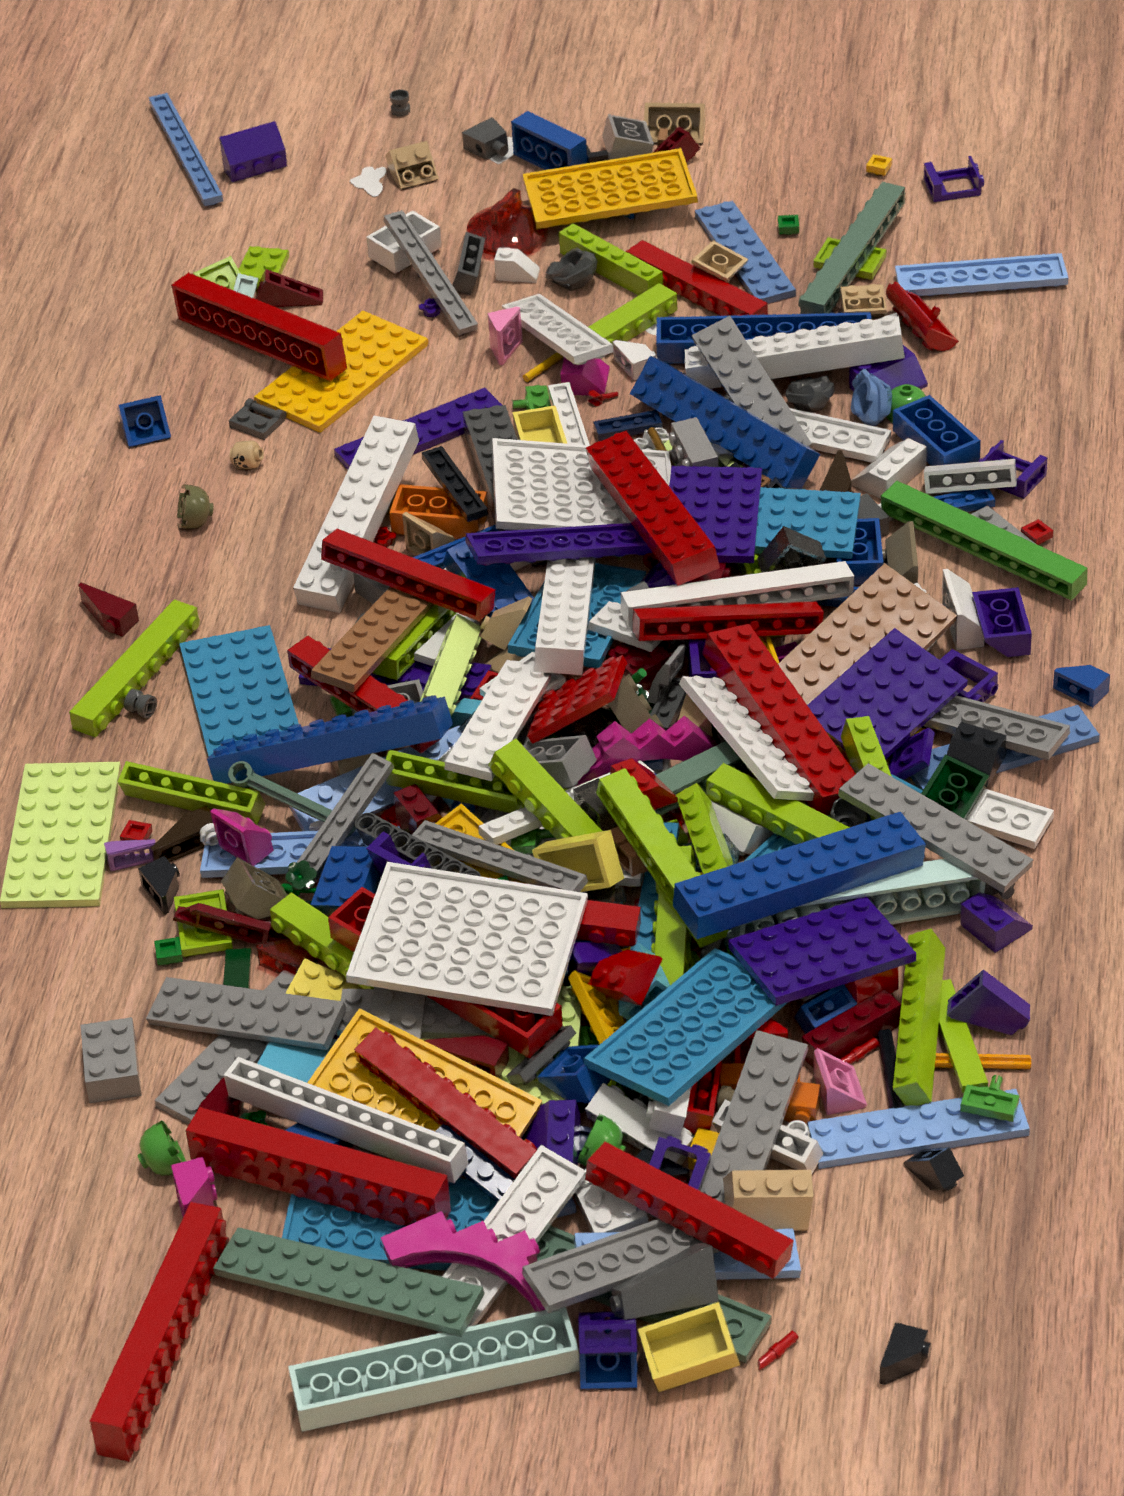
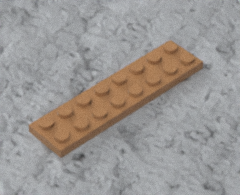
(370, 640)

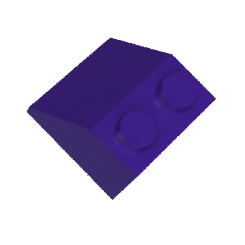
(992, 921)

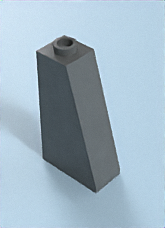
(671, 1285)

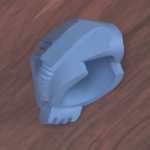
(877, 404)

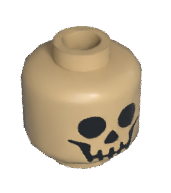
(246, 455)

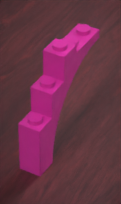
(647, 743)
(438, 1242)

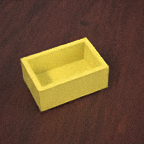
(539, 425)
(587, 854)
(688, 1347)

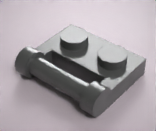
(254, 424)

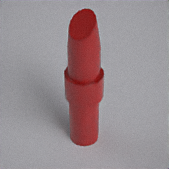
(860, 1051)
(777, 1350)

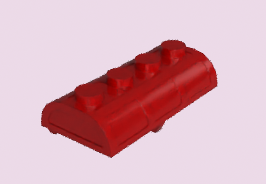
(921, 318)

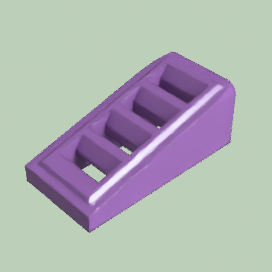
(118, 852)

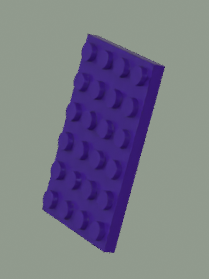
(723, 505)
(894, 686)
(821, 950)

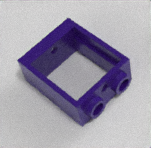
(984, 676)

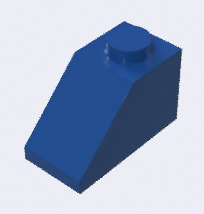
(1082, 683)
(824, 1008)

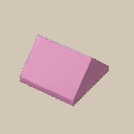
(505, 332)
(838, 1084)

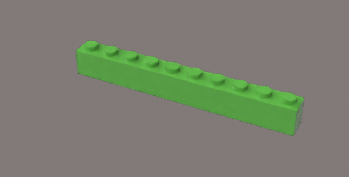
(985, 540)

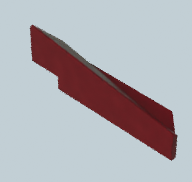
(228, 923)

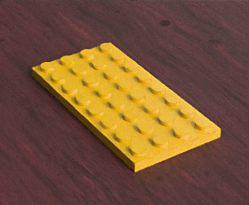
(609, 188)
(372, 353)
(348, 1078)

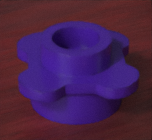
(430, 308)

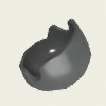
(847, 813)

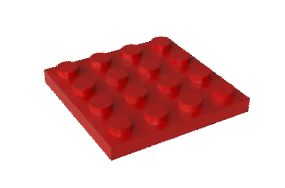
(577, 698)

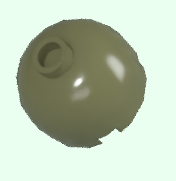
(193, 507)

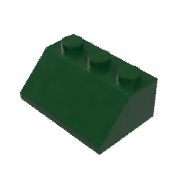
(956, 786)

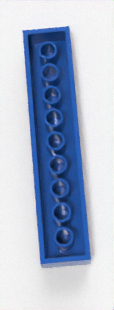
(676, 333)
(725, 423)
(334, 739)
(798, 875)

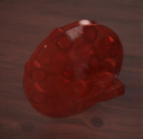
(508, 226)

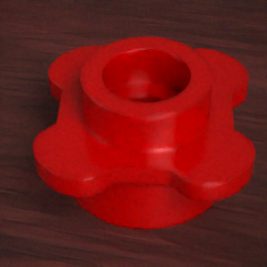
(384, 537)

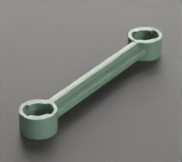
(279, 793)

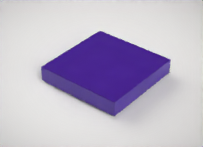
(912, 755)

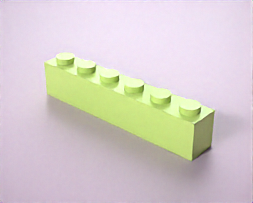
(452, 661)

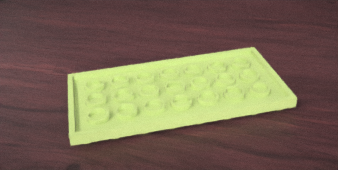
(61, 835)

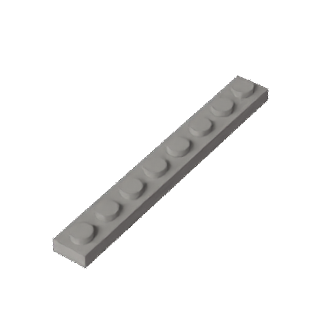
(430, 272)
(500, 859)

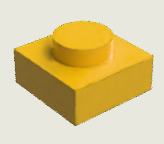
(878, 165)

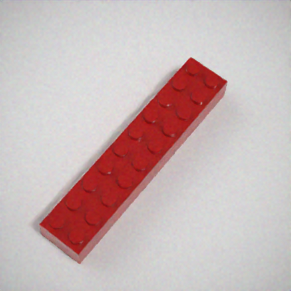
(259, 326)
(652, 508)
(783, 715)
(520, 1029)
(317, 1169)
(159, 1333)

